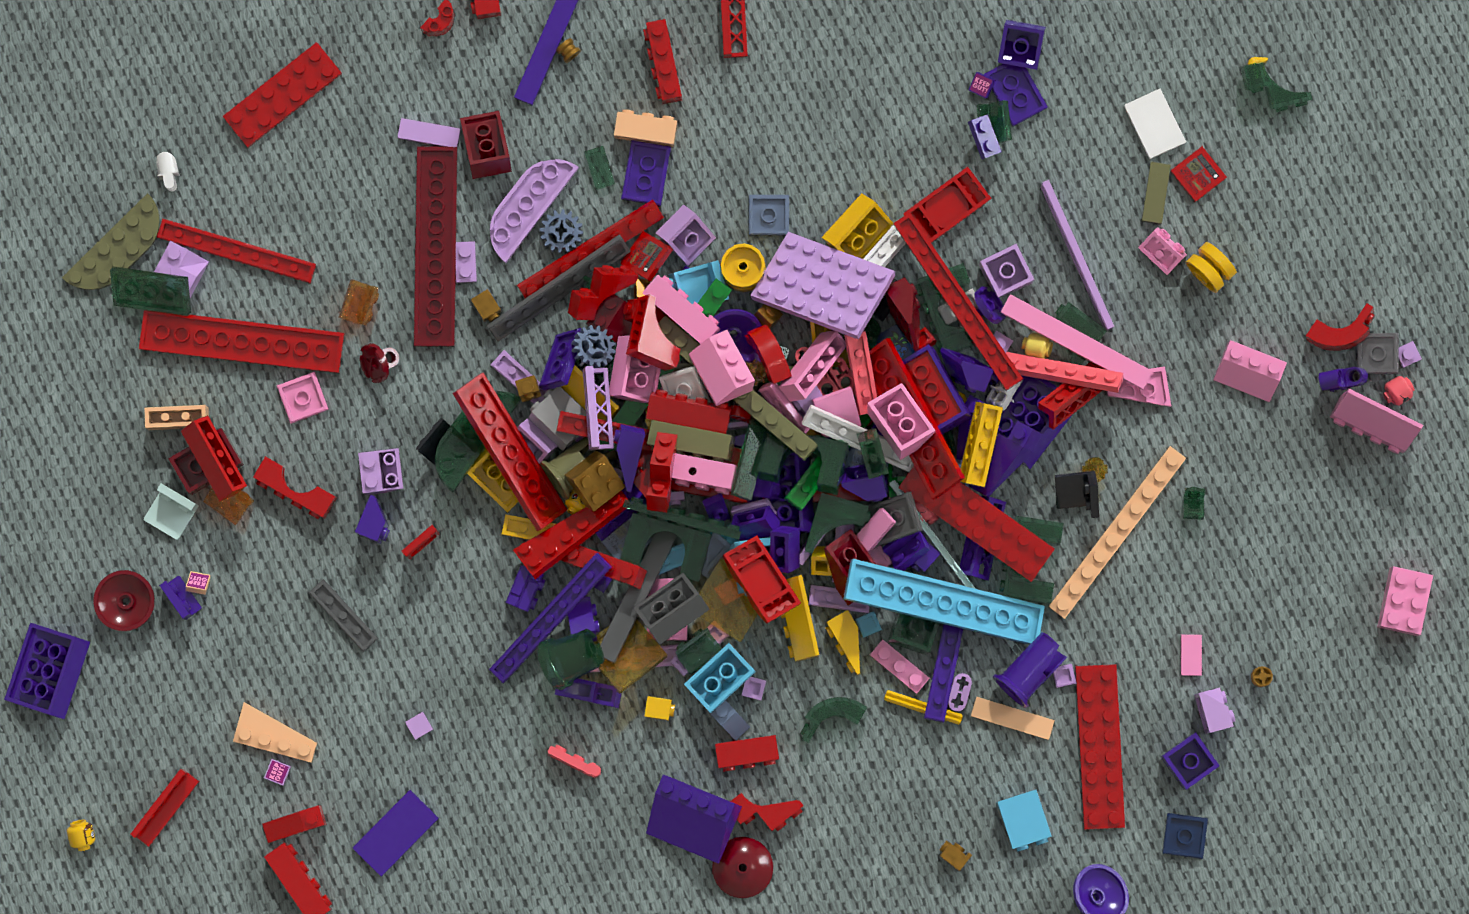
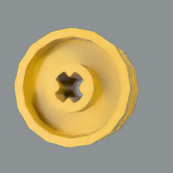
(739, 256)
(1211, 267)

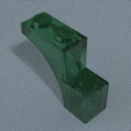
(1256, 77)

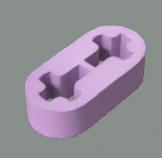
(964, 694)

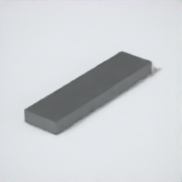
(343, 615)

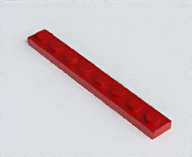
(627, 228)

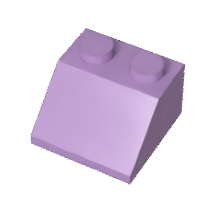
(686, 234)
(537, 441)

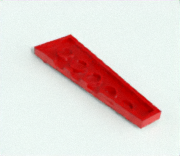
(559, 540)

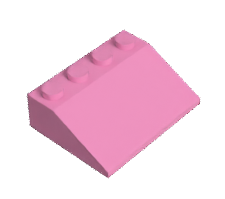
(1375, 421)

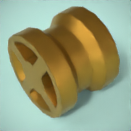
(568, 50)
(1262, 673)

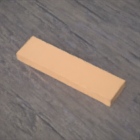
(1012, 718)

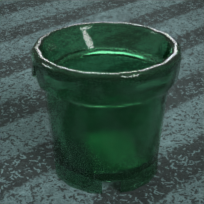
(569, 658)

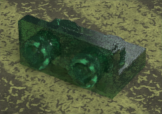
(999, 117)
(697, 650)

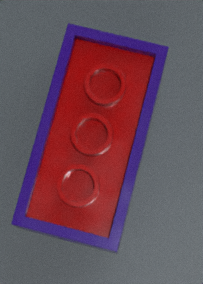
(937, 389)

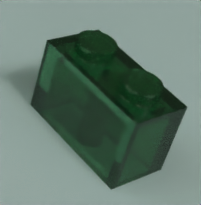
(872, 453)

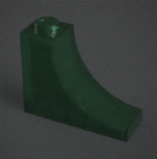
(1081, 322)
(834, 513)

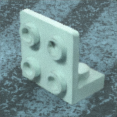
(170, 512)

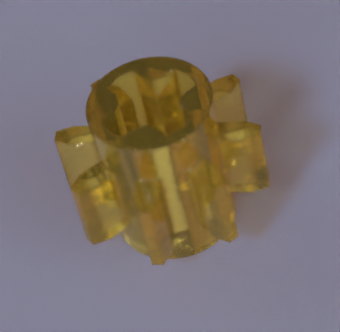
(757, 371)
(1097, 465)

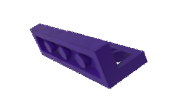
(974, 555)

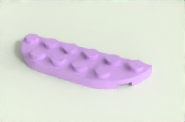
(527, 204)

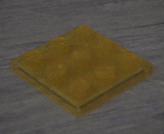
(728, 609)
(635, 660)

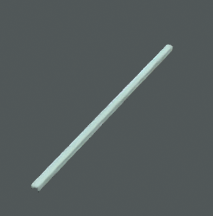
(944, 553)

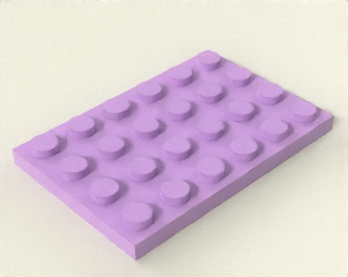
(823, 285)

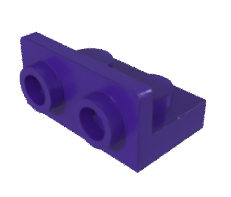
(906, 550)
(181, 599)

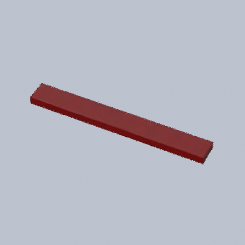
(236, 251)

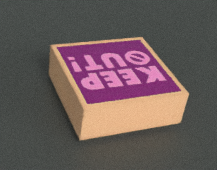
(198, 583)

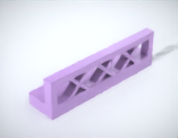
(592, 406)

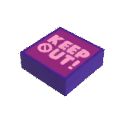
(982, 85)

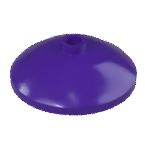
(742, 323)
(1107, 888)

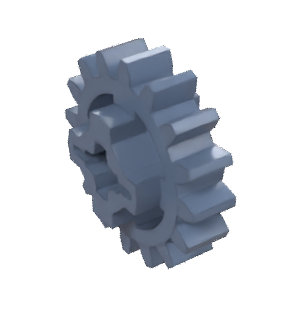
(571, 232)
(603, 347)

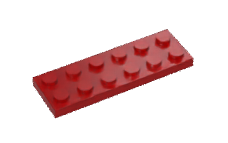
(282, 94)

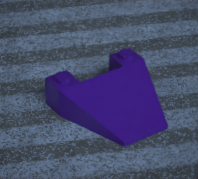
(1007, 452)

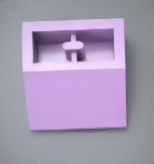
(380, 471)

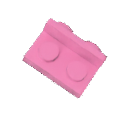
(1162, 250)

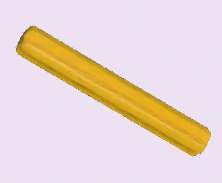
(918, 705)

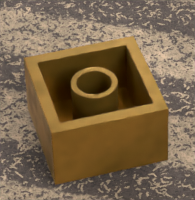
(594, 480)

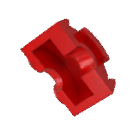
(441, 24)

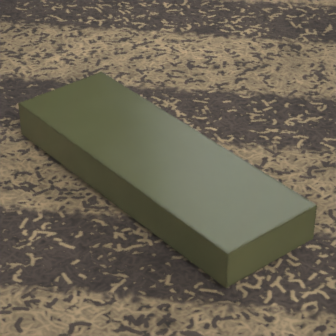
(1156, 193)

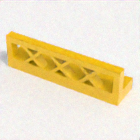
(980, 443)

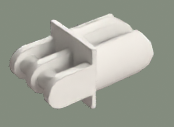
(167, 170)
(1001, 397)

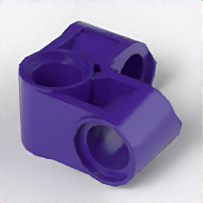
(1341, 379)

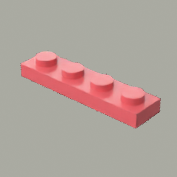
(861, 371)

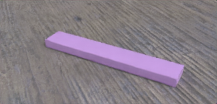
(513, 371)

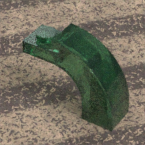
(837, 706)

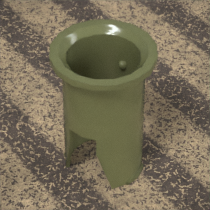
(565, 462)

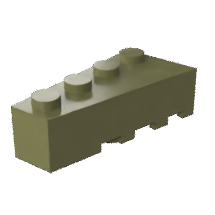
(696, 441)

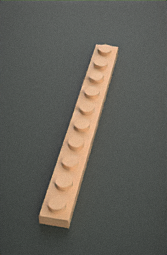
(1117, 532)

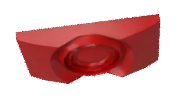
(949, 204)
(761, 580)

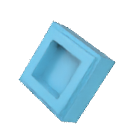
(868, 624)

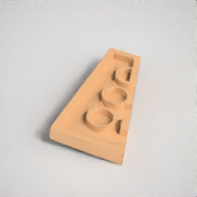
(266, 733)

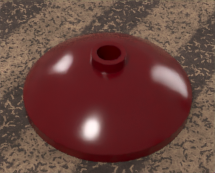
(110, 596)
(758, 872)

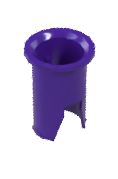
(1030, 669)

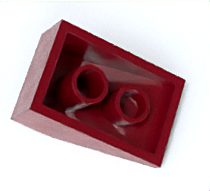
(486, 144)
(904, 310)
(611, 317)
(839, 556)

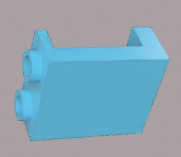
(697, 280)
(1024, 820)

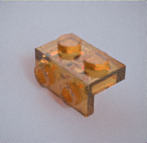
(359, 303)
(230, 508)

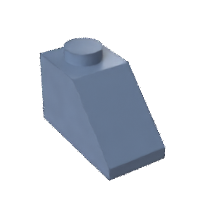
(730, 720)

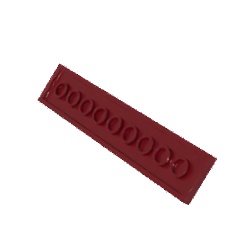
(435, 247)

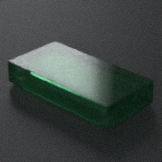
(599, 167)

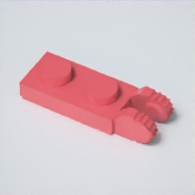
(575, 761)

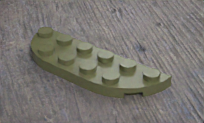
(118, 247)

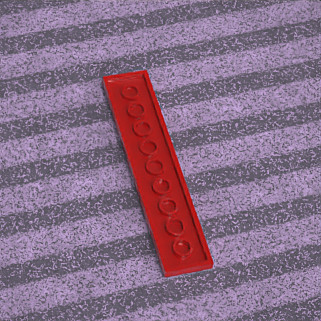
(242, 341)

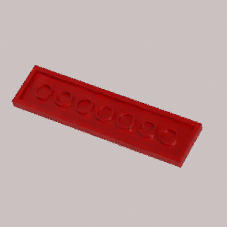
(509, 451)
(934, 458)
(983, 525)
(1100, 746)

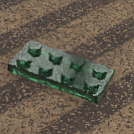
(150, 291)

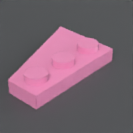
(1155, 391)

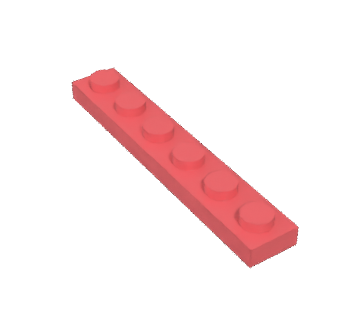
(1067, 372)

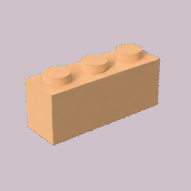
(645, 128)
(173, 417)

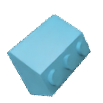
(719, 678)

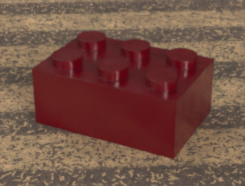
(190, 470)

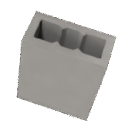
(546, 415)

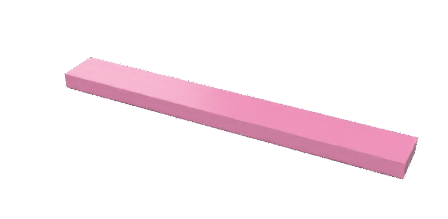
(1076, 341)

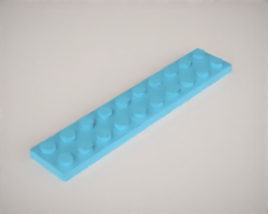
(943, 602)

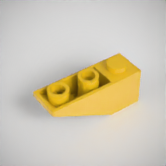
(846, 634)

